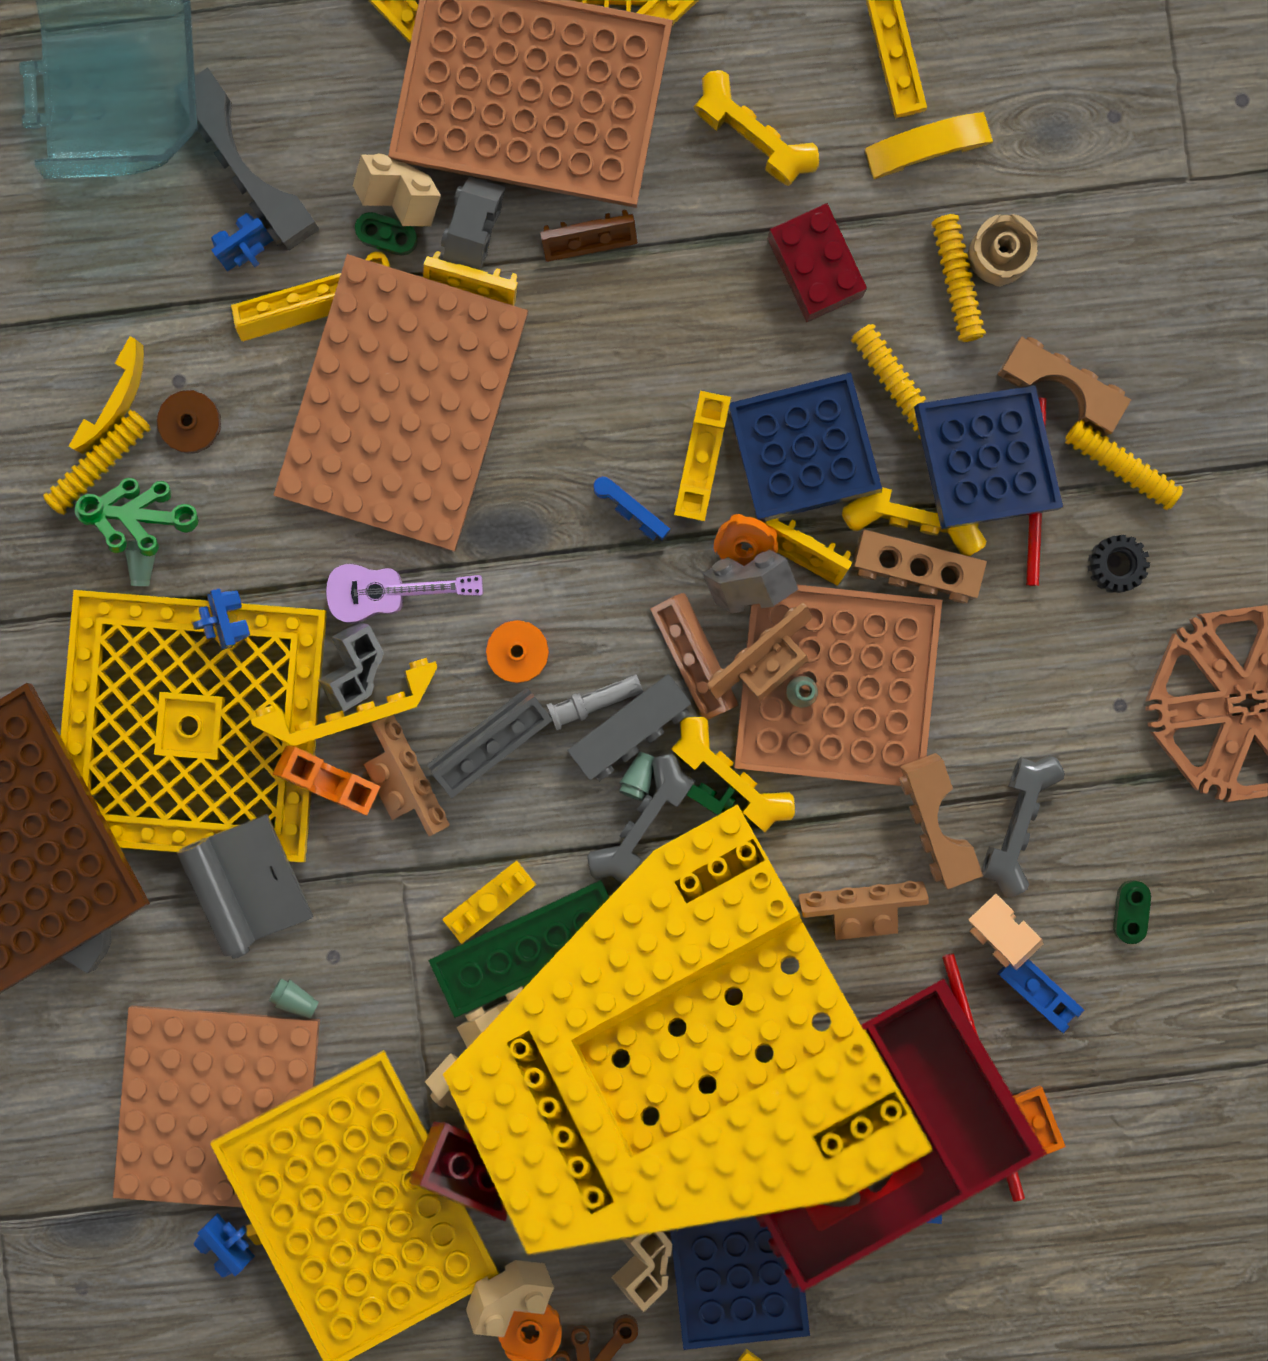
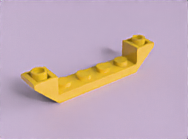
(417, 678)

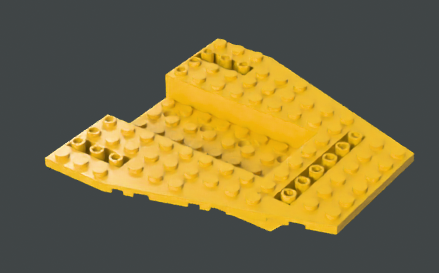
(667, 947)

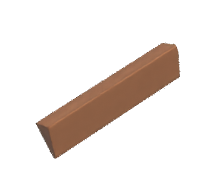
(691, 653)

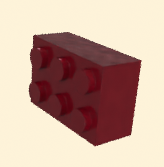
(816, 262)
(456, 1171)

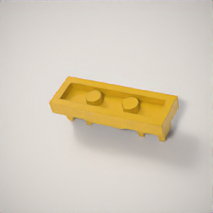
(471, 279)
(810, 553)
(489, 901)

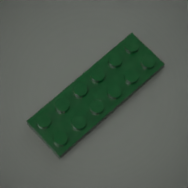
(514, 951)

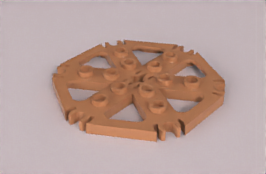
(1216, 707)

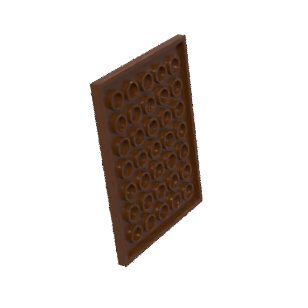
(57, 854)

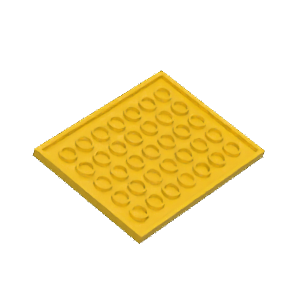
(393, 1247)

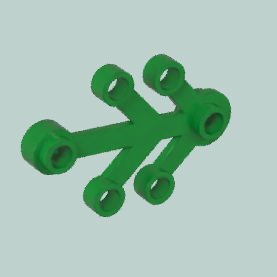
(133, 513)

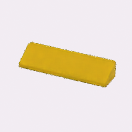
(284, 308)

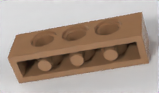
(967, 569)

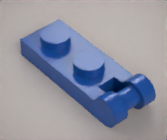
(630, 508)
(1041, 993)

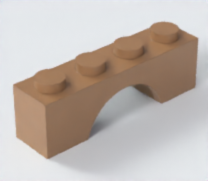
(1097, 403)
(928, 785)

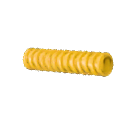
(958, 277)
(889, 371)
(96, 462)
(1124, 465)

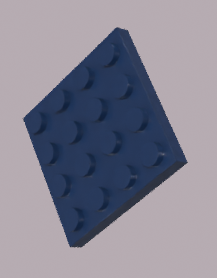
(805, 447)
(988, 457)
(734, 1286)

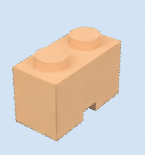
(996, 925)

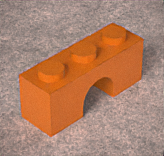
(326, 780)

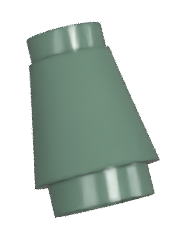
(139, 566)
(793, 691)
(638, 777)
(293, 999)

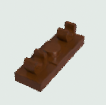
(589, 236)

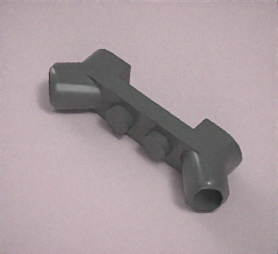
(1030, 779)
(670, 786)

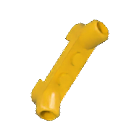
(784, 160)
(870, 508)
(761, 808)

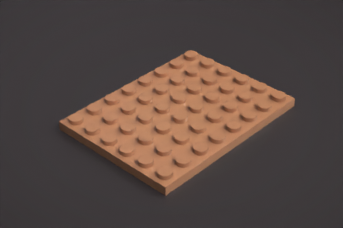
(533, 94)
(401, 402)

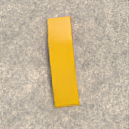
(928, 142)
(130, 360)
(702, 455)

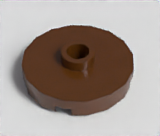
(200, 433)

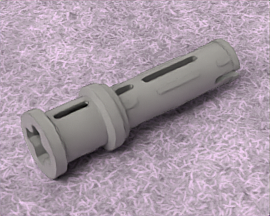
(580, 706)

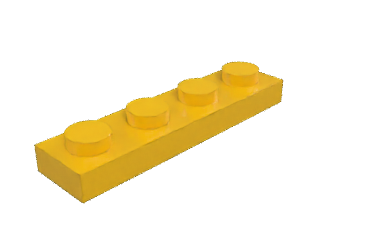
(897, 57)

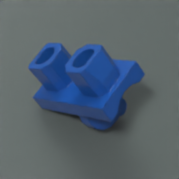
(241, 245)
(227, 632)
(226, 1244)

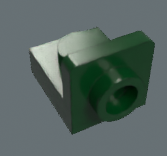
(705, 796)

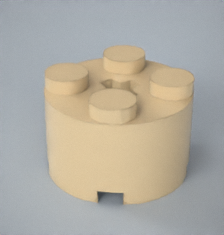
(1000, 231)

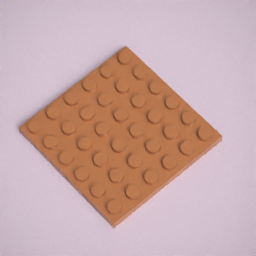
(873, 684)
(194, 1081)

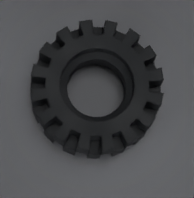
(1137, 560)

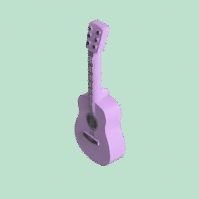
(361, 593)

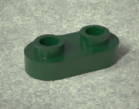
(387, 233)
(1129, 912)

